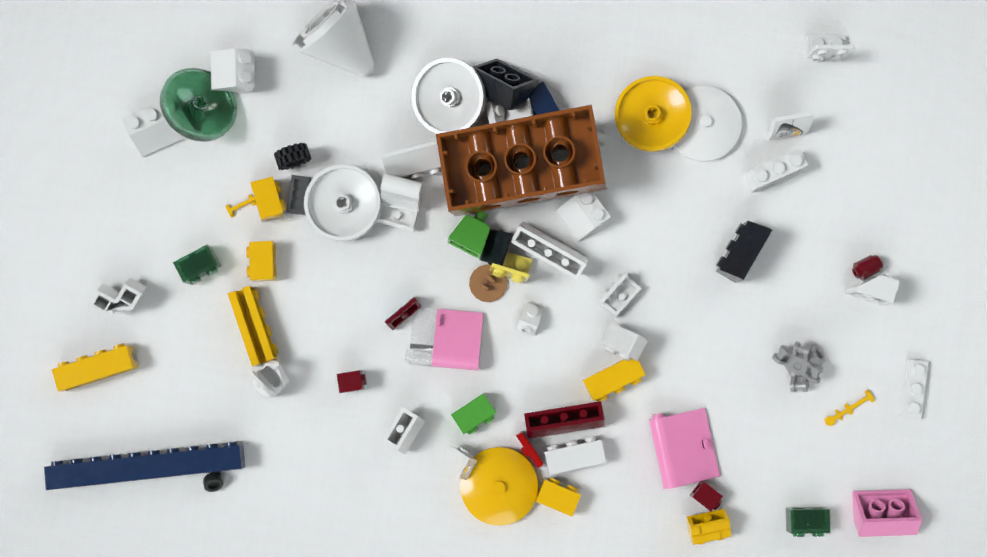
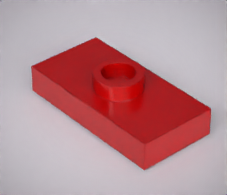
(528, 449)

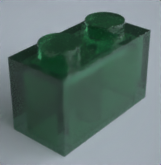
(197, 264)
(808, 520)

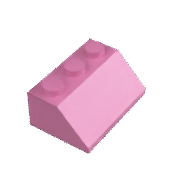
(885, 513)

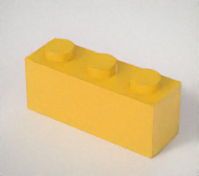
(613, 379)

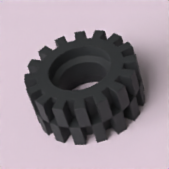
(292, 156)

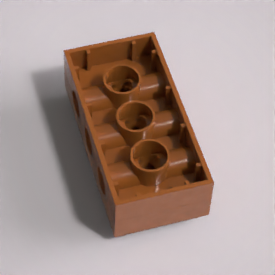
(507, 141)

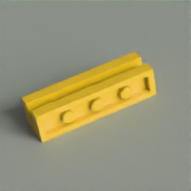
(253, 326)
(95, 368)

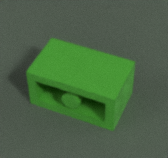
(473, 414)

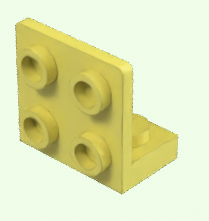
(514, 267)

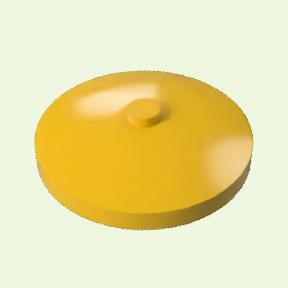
(653, 113)
(500, 486)

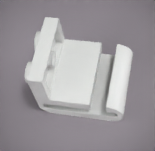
(400, 202)

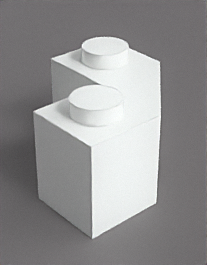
(109, 300)

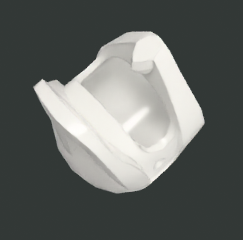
(269, 379)

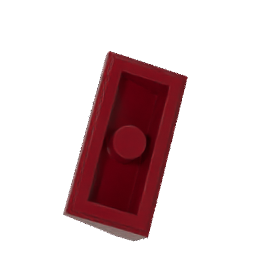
(403, 313)

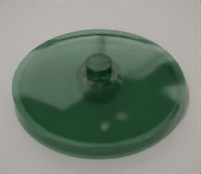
(195, 108)

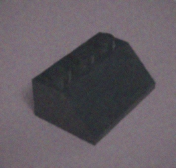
(506, 83)
(743, 251)

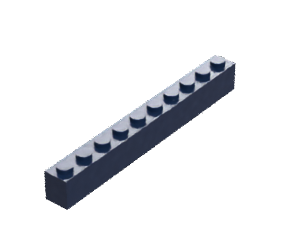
(144, 467)

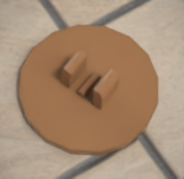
(485, 285)

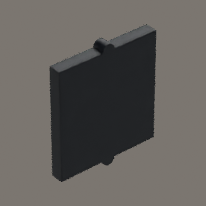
(496, 247)

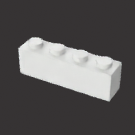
(549, 250)

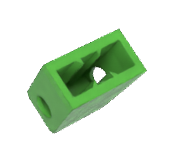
(470, 234)

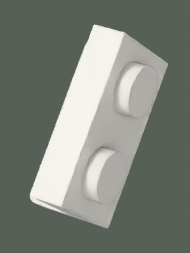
(619, 294)

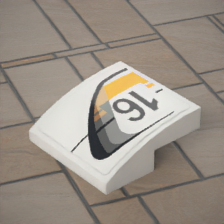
(790, 125)

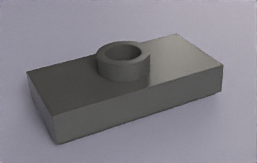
(296, 195)

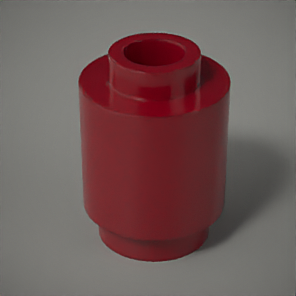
(867, 267)

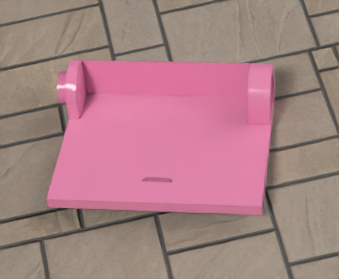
(683, 448)

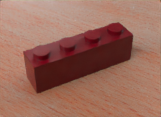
(564, 420)

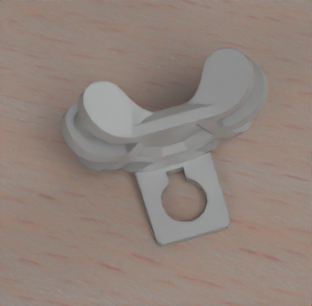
(800, 365)

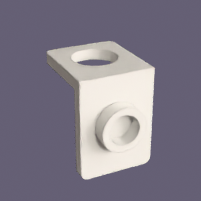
(468, 462)

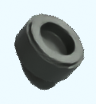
(213, 482)

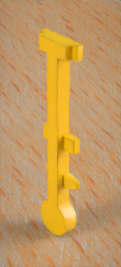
(230, 210)
(830, 421)

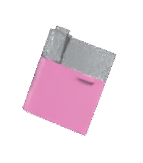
(445, 339)

